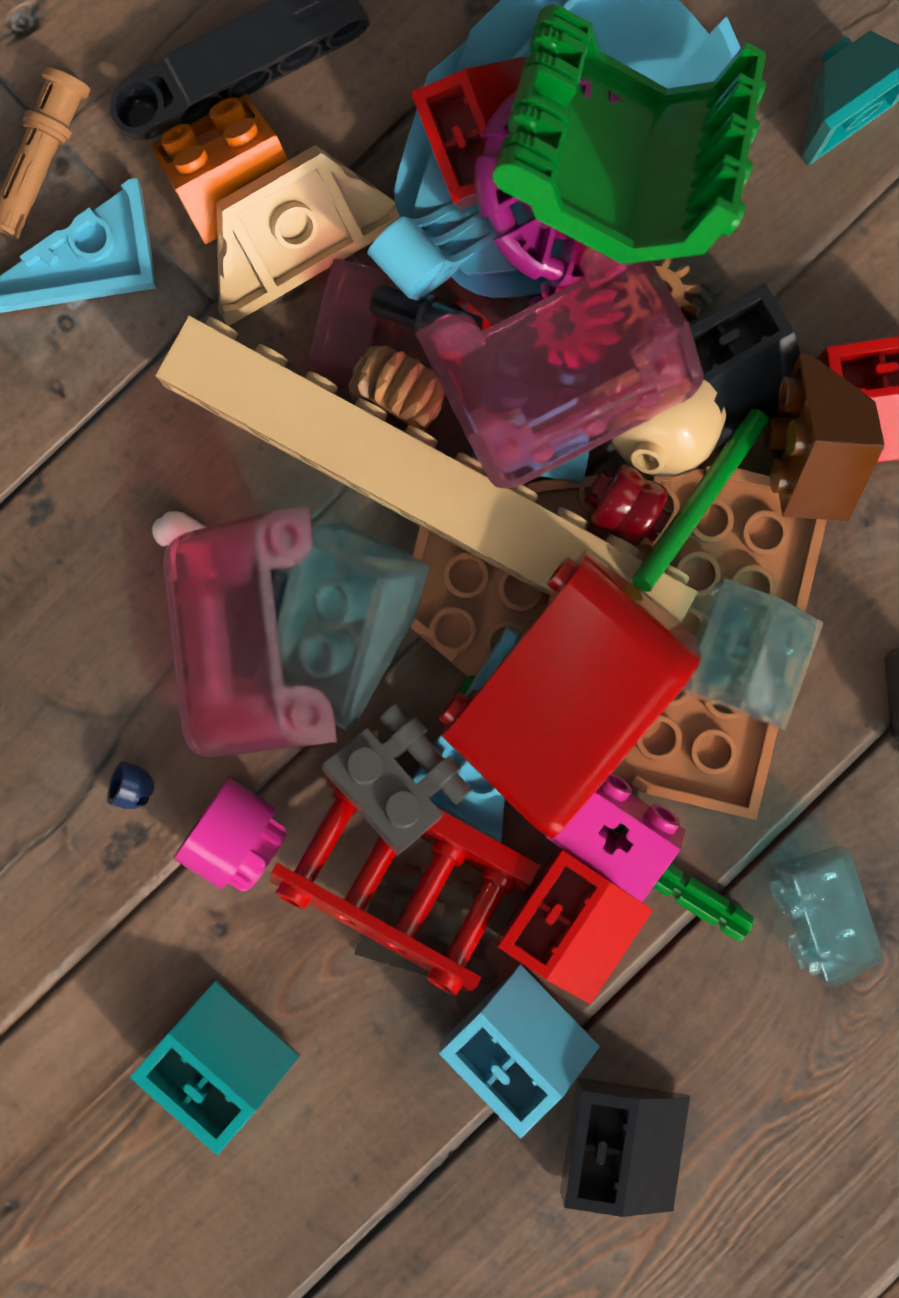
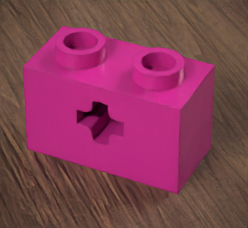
(635, 856)

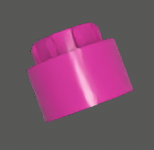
(232, 838)

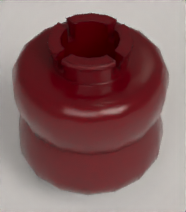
(628, 505)

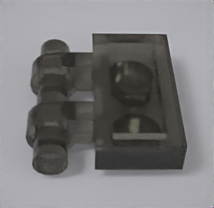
(434, 932)

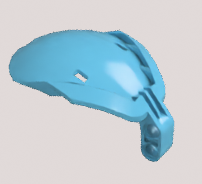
(442, 241)

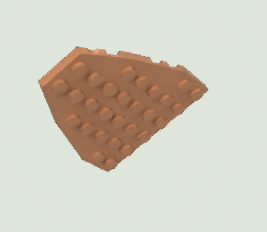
(694, 747)

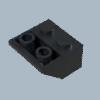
(746, 355)
(623, 1149)

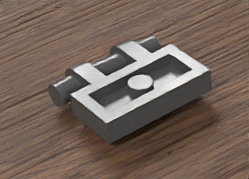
(383, 789)

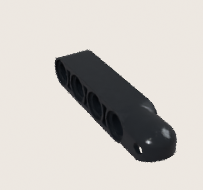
(233, 62)

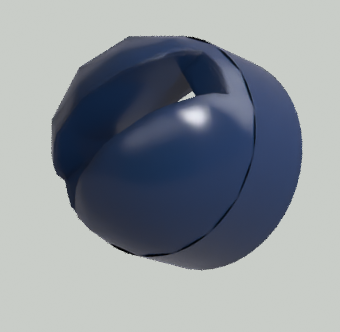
(129, 786)

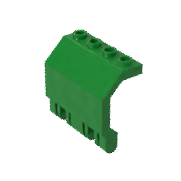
(635, 174)

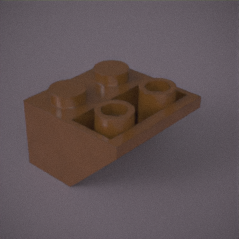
(821, 442)

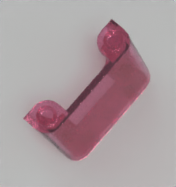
(565, 369)
(230, 641)

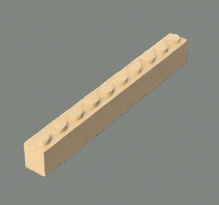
(392, 465)

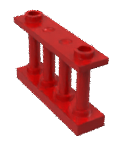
(452, 845)

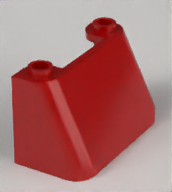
(572, 693)

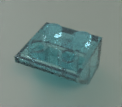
(752, 653)
(828, 915)

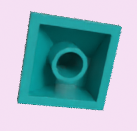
(850, 91)

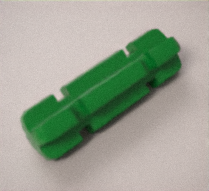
(705, 903)

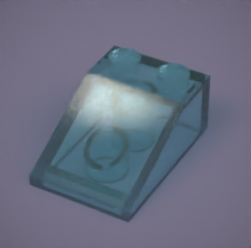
(347, 616)

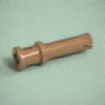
(45, 130)

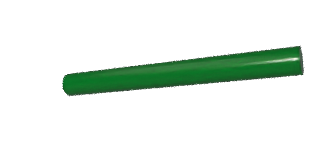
(700, 500)

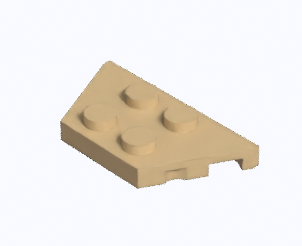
(293, 228)

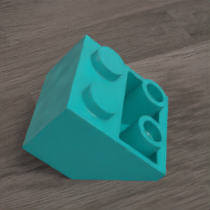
(215, 1067)

